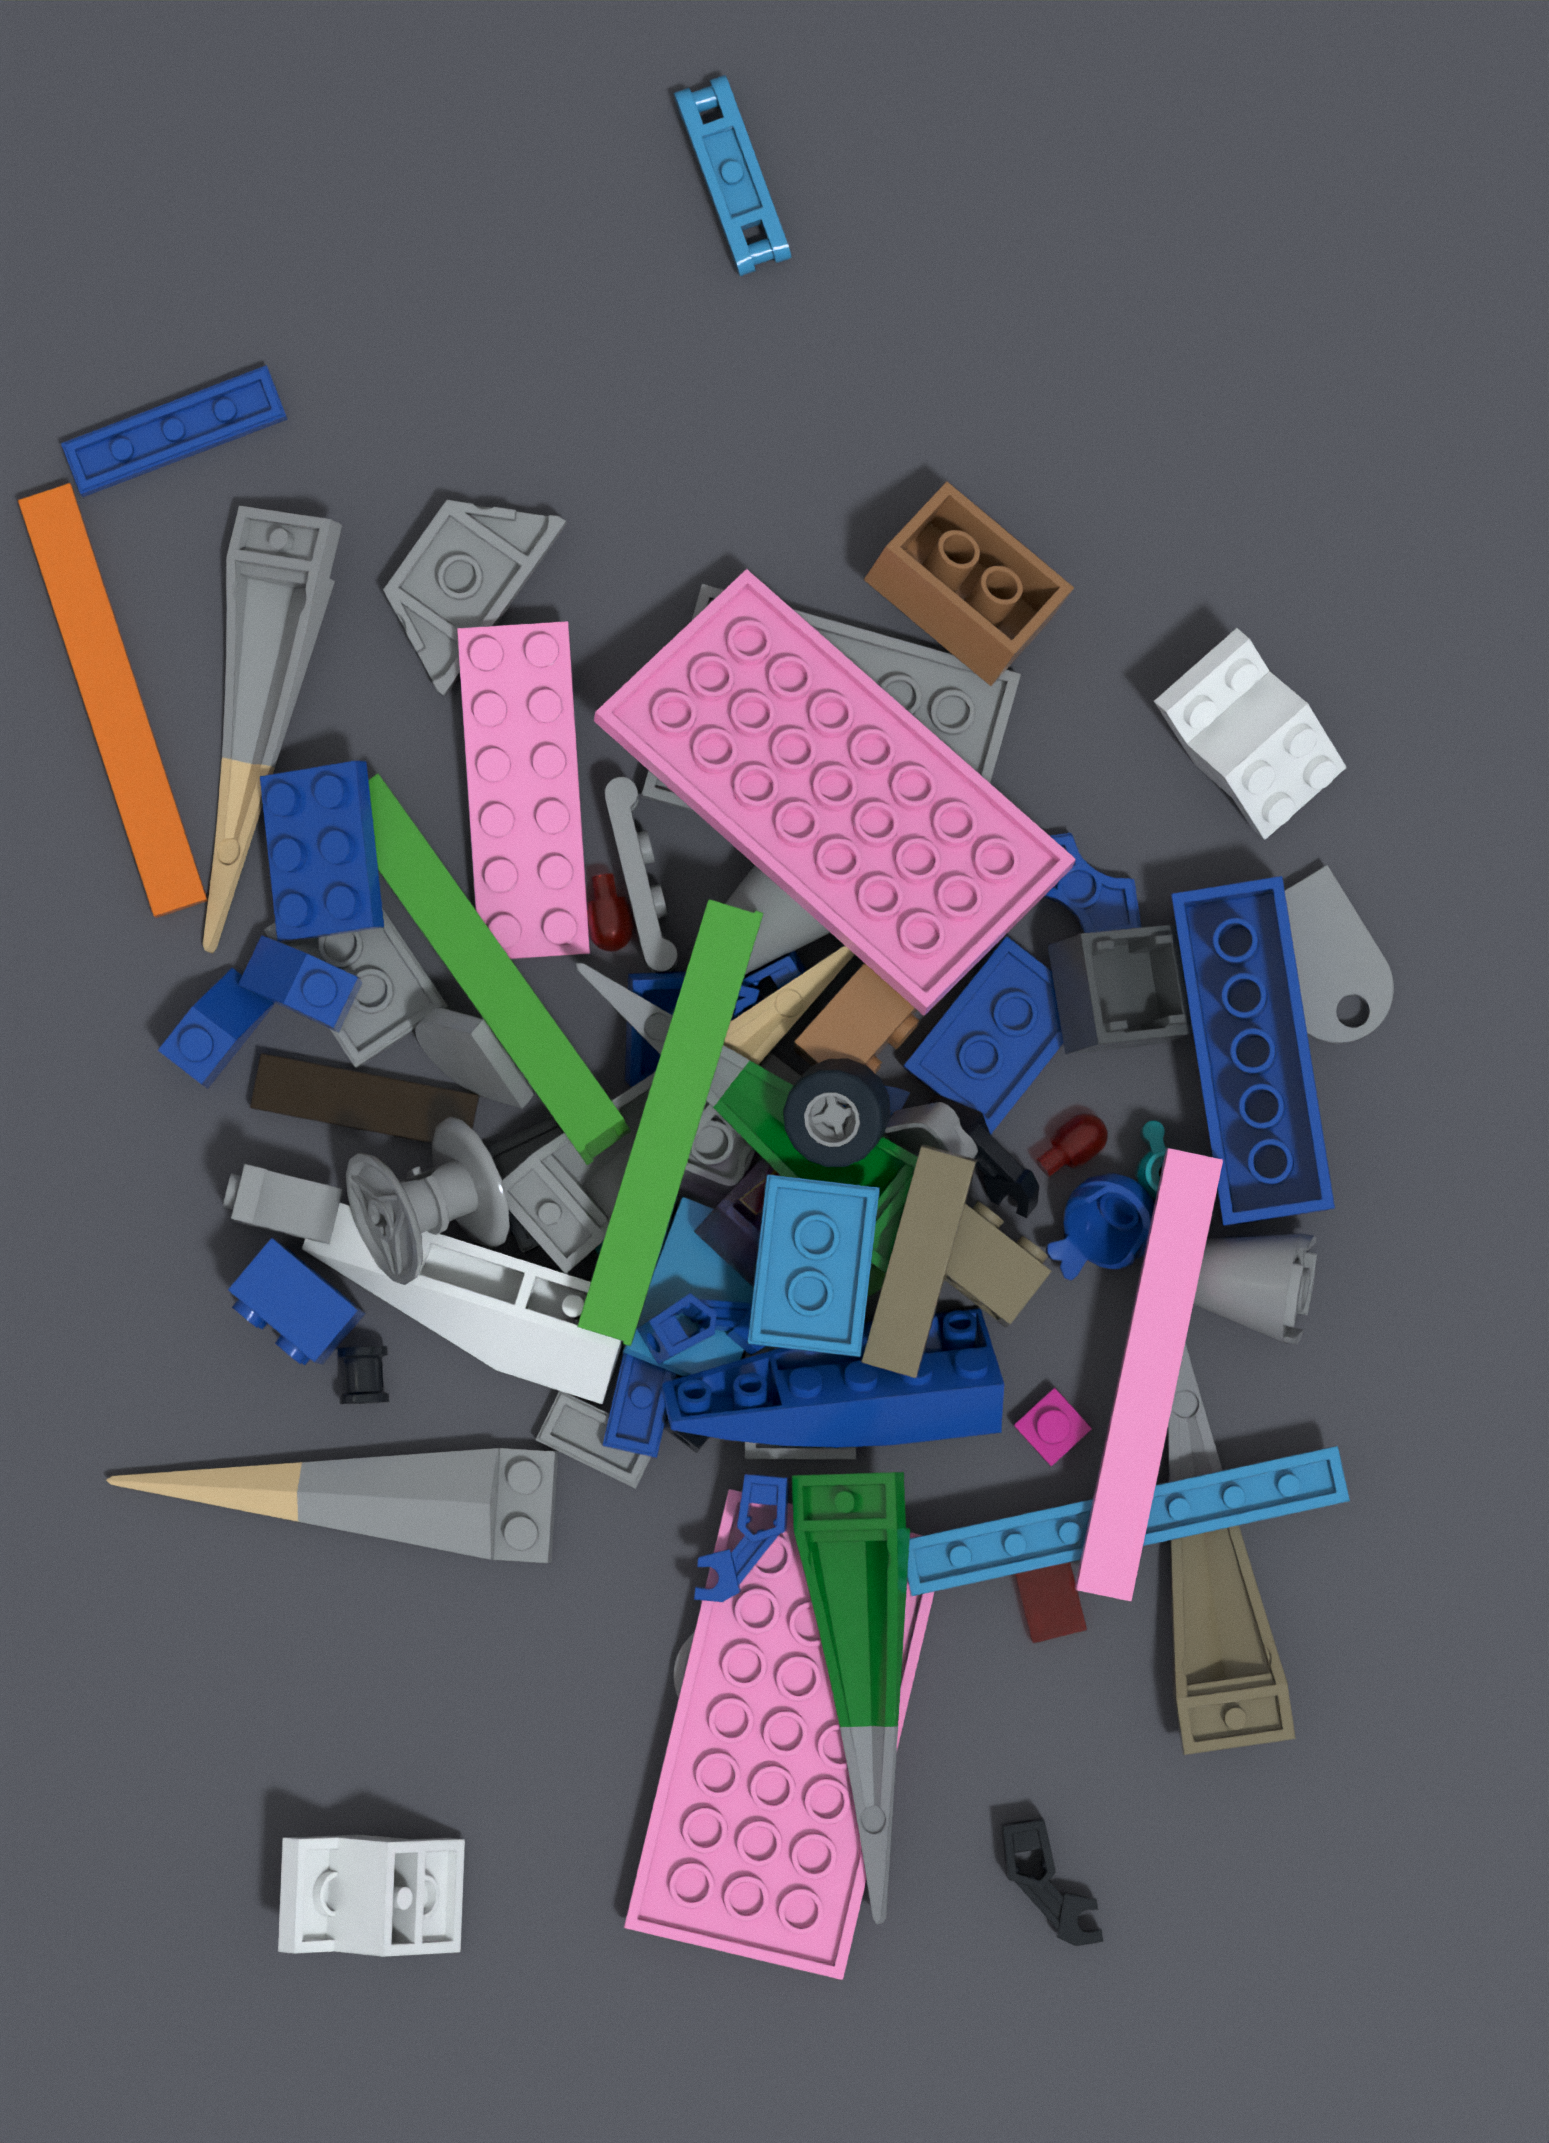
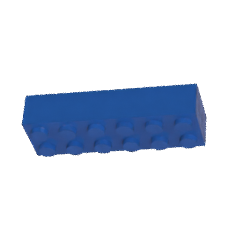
(1253, 1050)

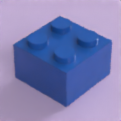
(296, 1303)

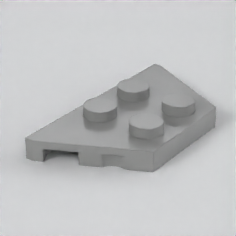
(465, 577)

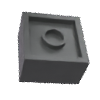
(1120, 989)

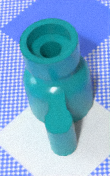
(1150, 1166)

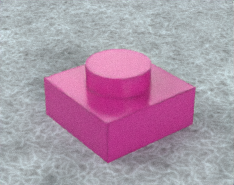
(1052, 1427)

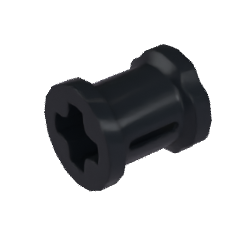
(363, 1375)

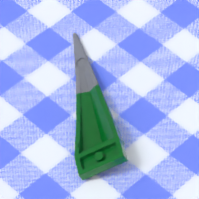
(754, 1105)
(856, 1574)

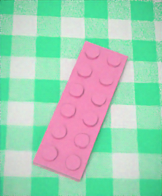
(524, 787)

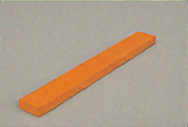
(113, 700)

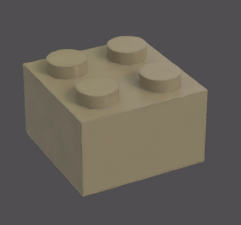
(992, 1267)

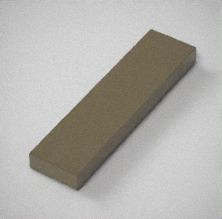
(919, 1261)

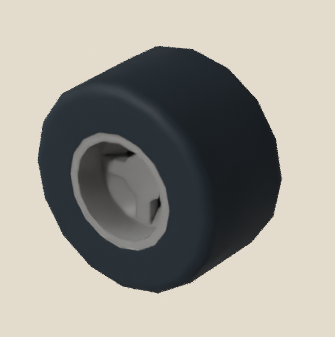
(827, 1130)

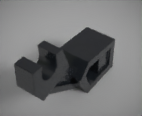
(1001, 1171)
(1059, 1909)

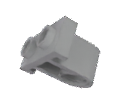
(283, 1203)

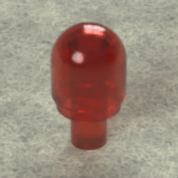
(608, 915)
(1074, 1143)

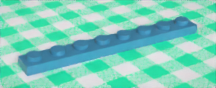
(1176, 1511)

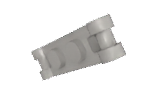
(634, 854)

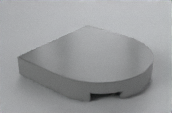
(472, 1056)

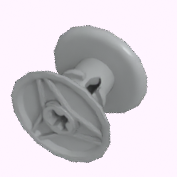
(457, 1188)

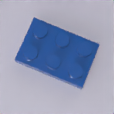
(322, 851)
(993, 1036)

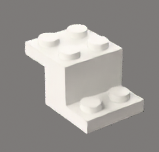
(1250, 733)
(371, 1895)

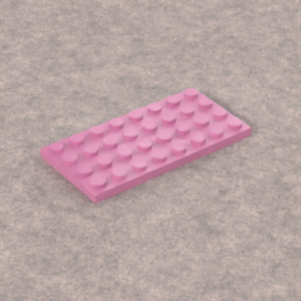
(835, 791)
(754, 1795)

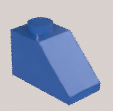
(300, 983)
(215, 1029)

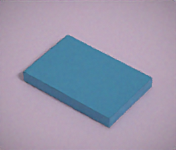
(813, 1265)
(695, 1268)

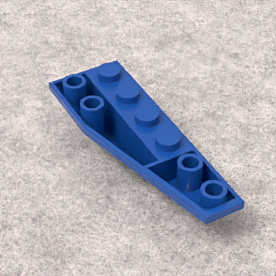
(841, 1402)

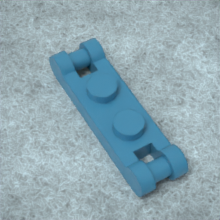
(732, 175)

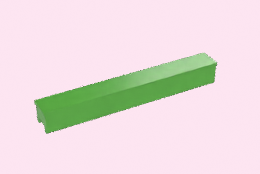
(491, 980)
(670, 1121)

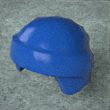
(1103, 1223)

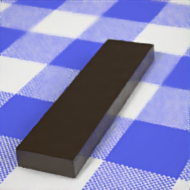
(357, 1099)

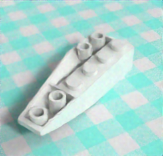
(489, 1305)

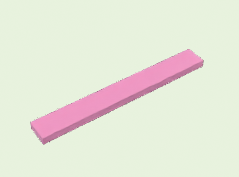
(1148, 1374)

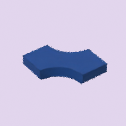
(1094, 898)

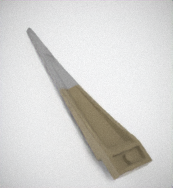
(1223, 1650)

